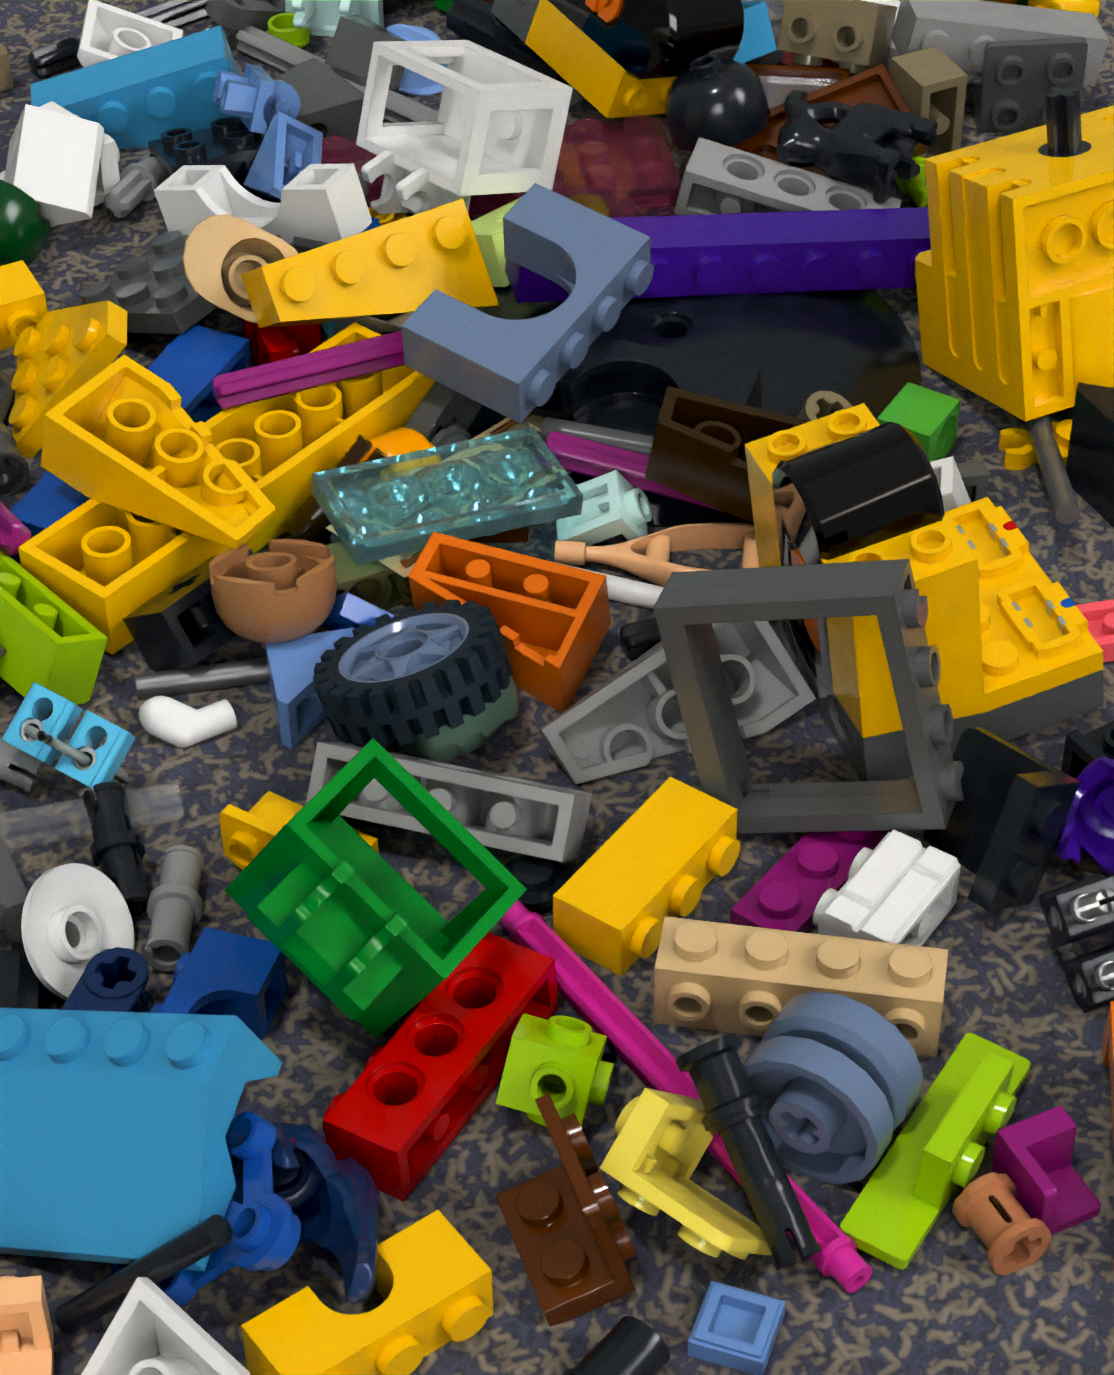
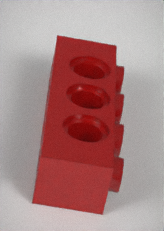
(439, 1064)

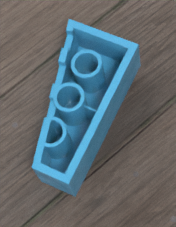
(147, 89)

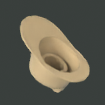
(220, 252)

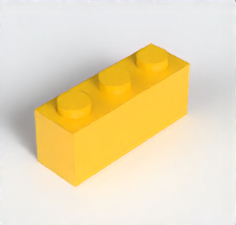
(646, 872)

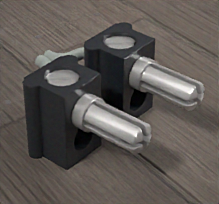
(1076, 914)

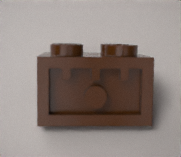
(569, 1227)

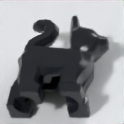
(860, 146)

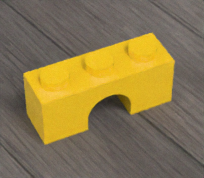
(432, 1295)

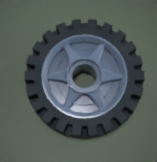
(413, 673)

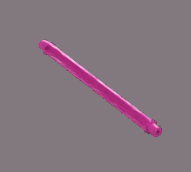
(660, 1072)

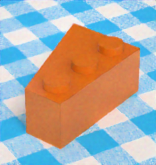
(544, 609)

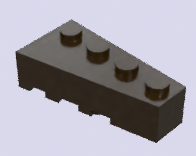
(702, 448)

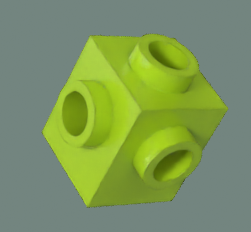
(557, 1059)

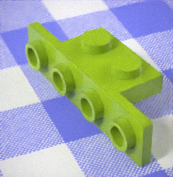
(936, 1150)

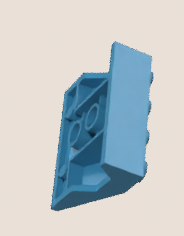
(117, 1127)

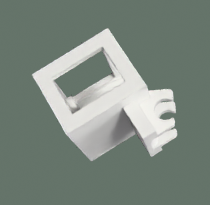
(492, 134)

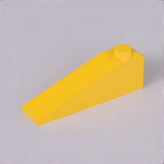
(141, 452)

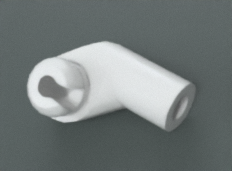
(183, 724)

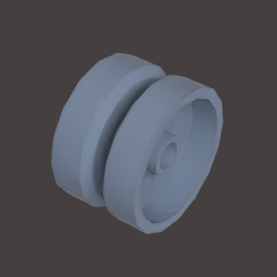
(833, 1085)

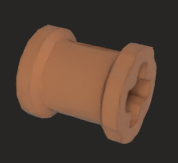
(1001, 1223)

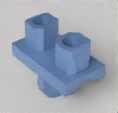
(255, 97)

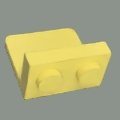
(654, 1158)

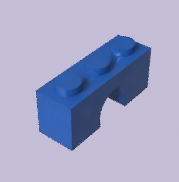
(229, 977)

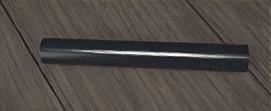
(156, 1265)

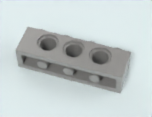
(737, 181)
(493, 807)

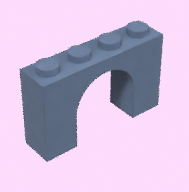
(519, 362)

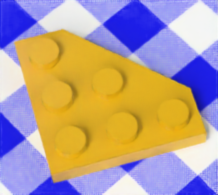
(58, 359)

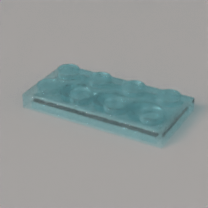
(449, 489)

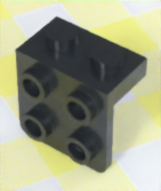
(1006, 819)

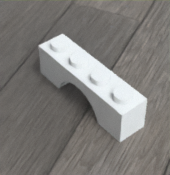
(316, 205)

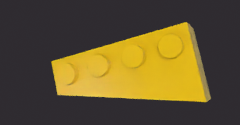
(375, 272)

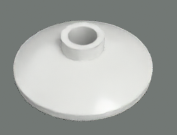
(71, 919)

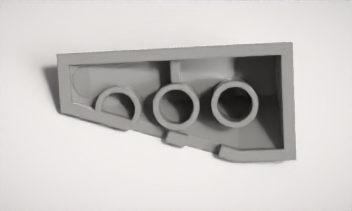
(639, 715)

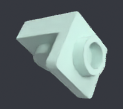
(607, 511)

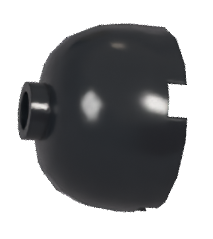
(715, 102)

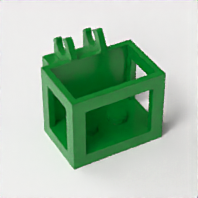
(351, 914)

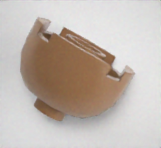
(274, 592)

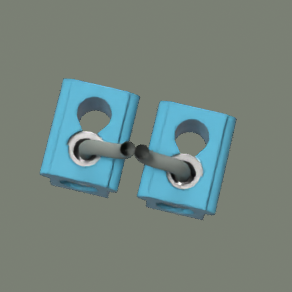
(81, 755)

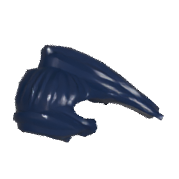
(332, 1200)

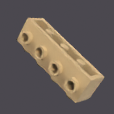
(744, 976)

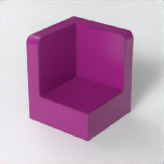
(1038, 1161)

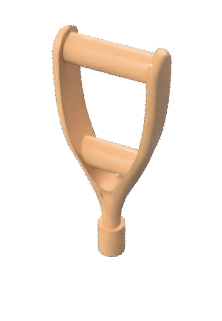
(650, 554)

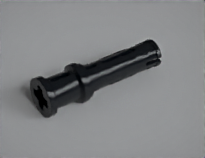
(736, 1116)

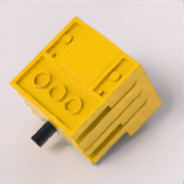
(1023, 261)

